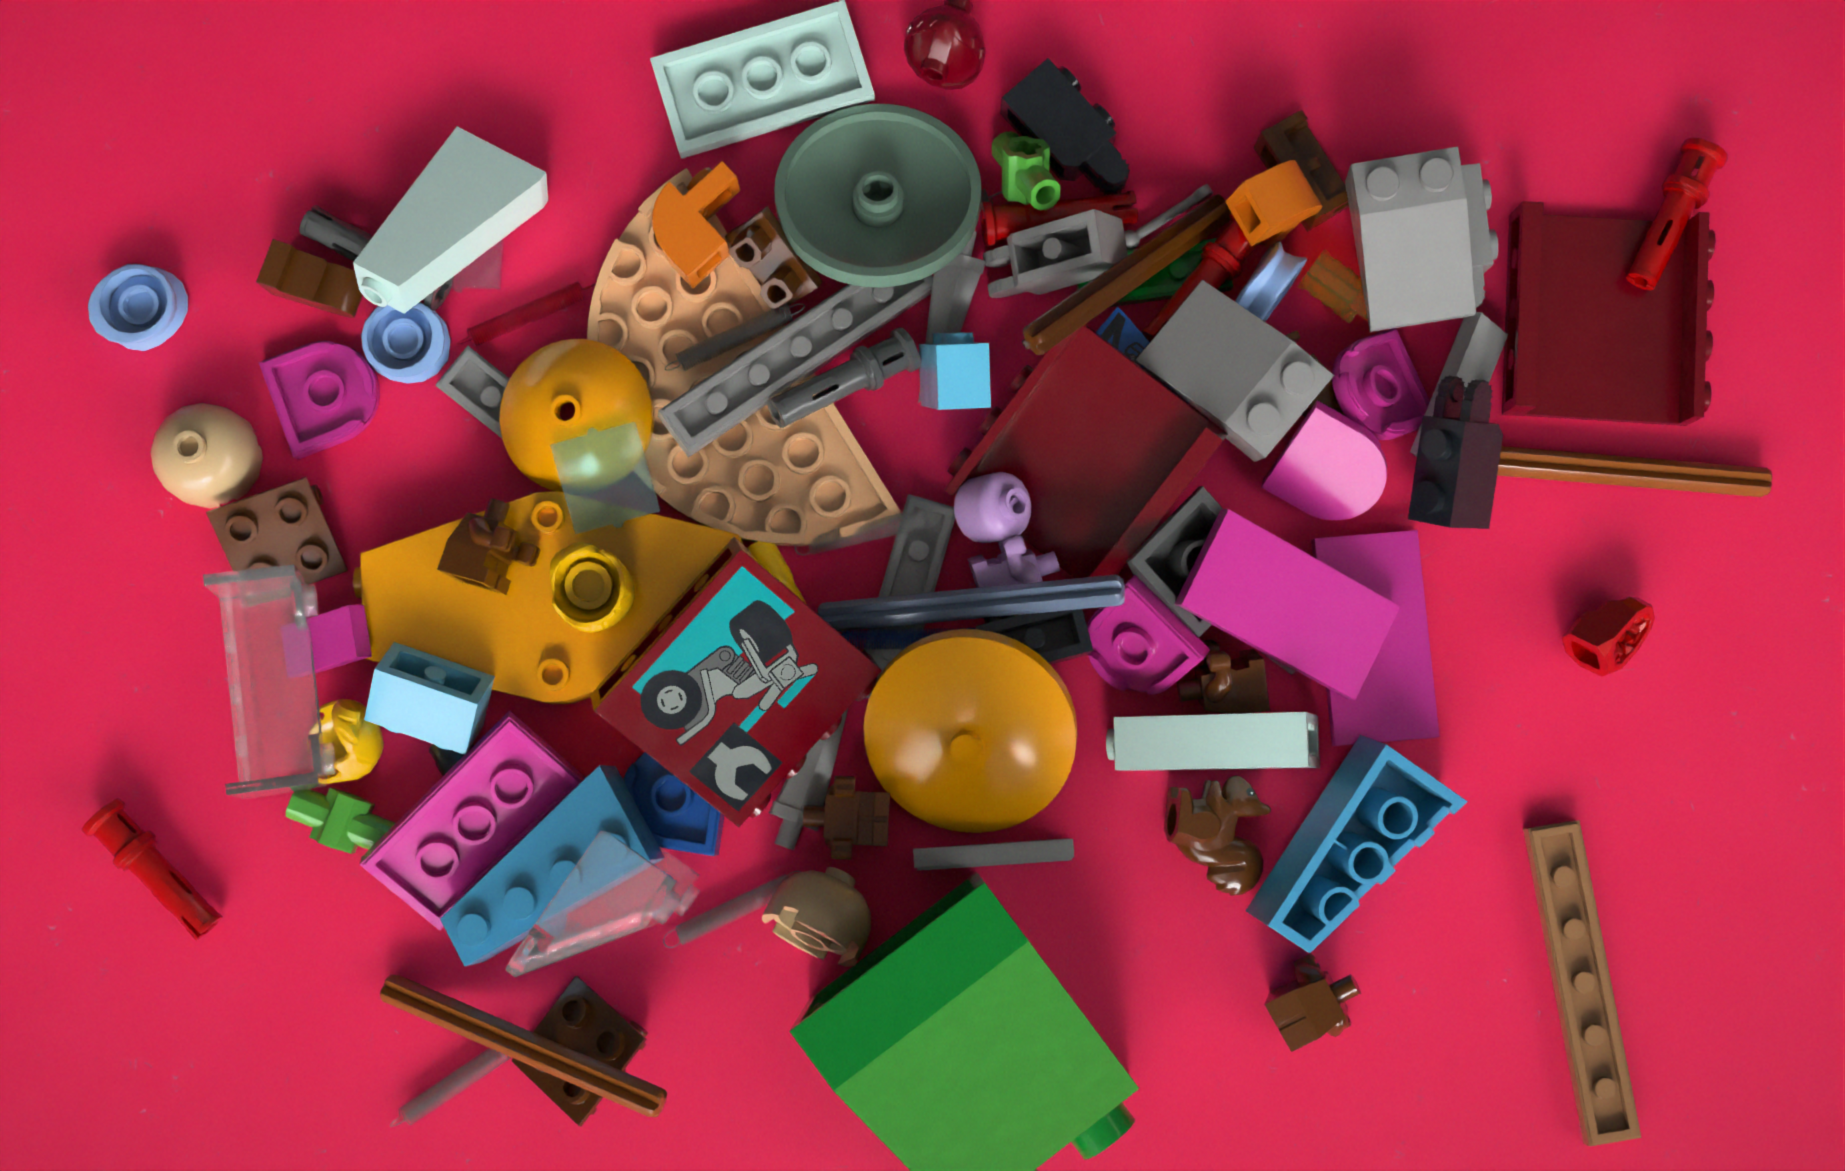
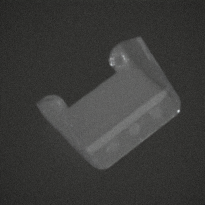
(603, 900)

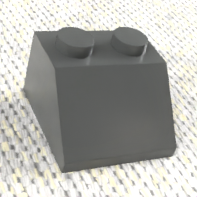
(1172, 550)

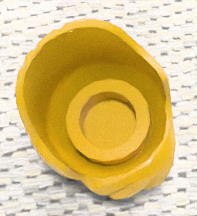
(590, 587)
(355, 741)

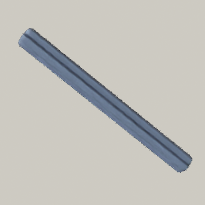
(975, 603)

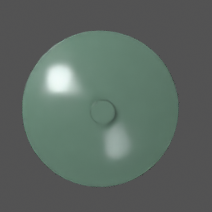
(878, 195)

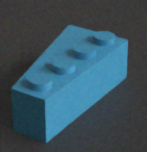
(1351, 841)
(523, 883)

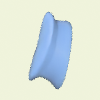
(1270, 281)
(138, 306)
(407, 344)

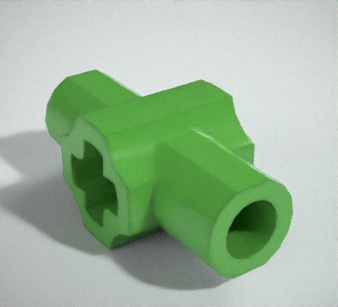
(1026, 170)
(338, 819)

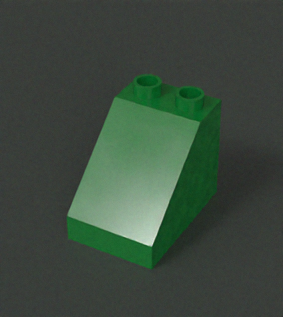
(966, 1045)

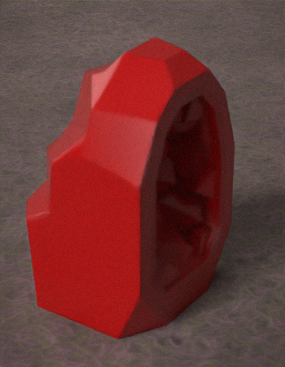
(1609, 635)

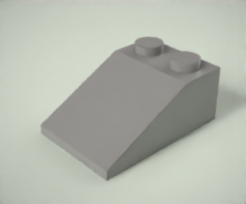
(1412, 238)
(1234, 370)

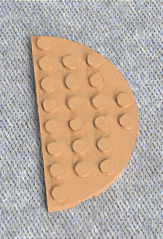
(756, 476)

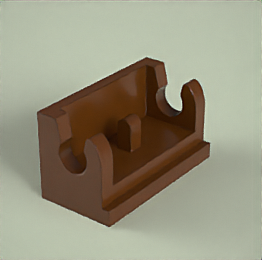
(1294, 141)

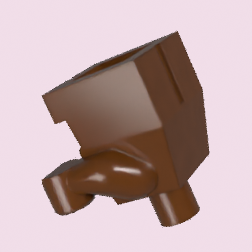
(484, 549)
(1228, 684)
(850, 817)
(1311, 1004)

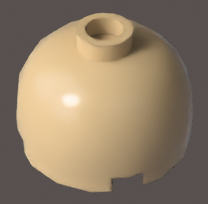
(206, 455)
(821, 914)

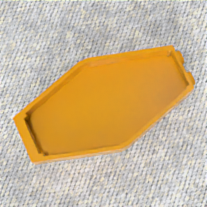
(520, 633)

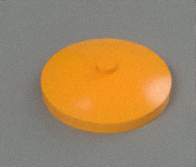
(970, 730)

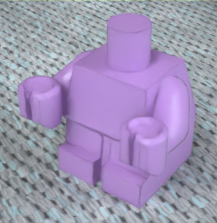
(1012, 566)

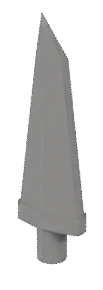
(953, 292)
(806, 788)

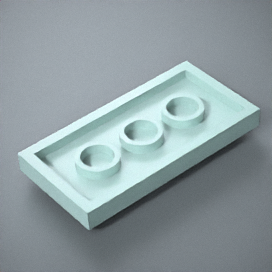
(762, 79)

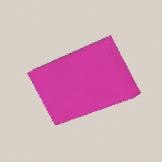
(1287, 604)
(1399, 689)
(471, 818)

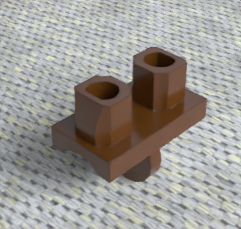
(767, 253)

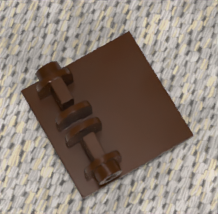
(279, 530)
(592, 1028)

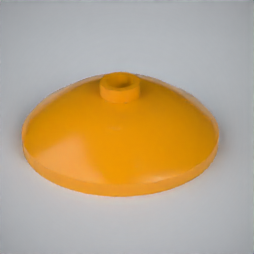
(584, 372)

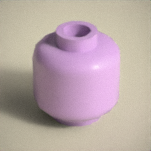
(992, 507)

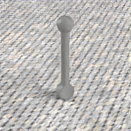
(1133, 237)

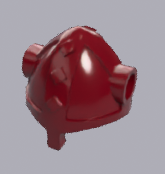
(946, 45)

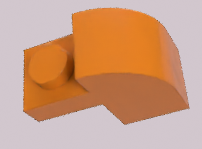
(1273, 203)
(683, 223)

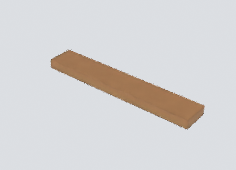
(1582, 983)

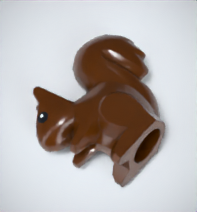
(1206, 832)

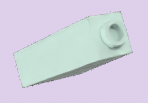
(448, 219)
(1215, 742)

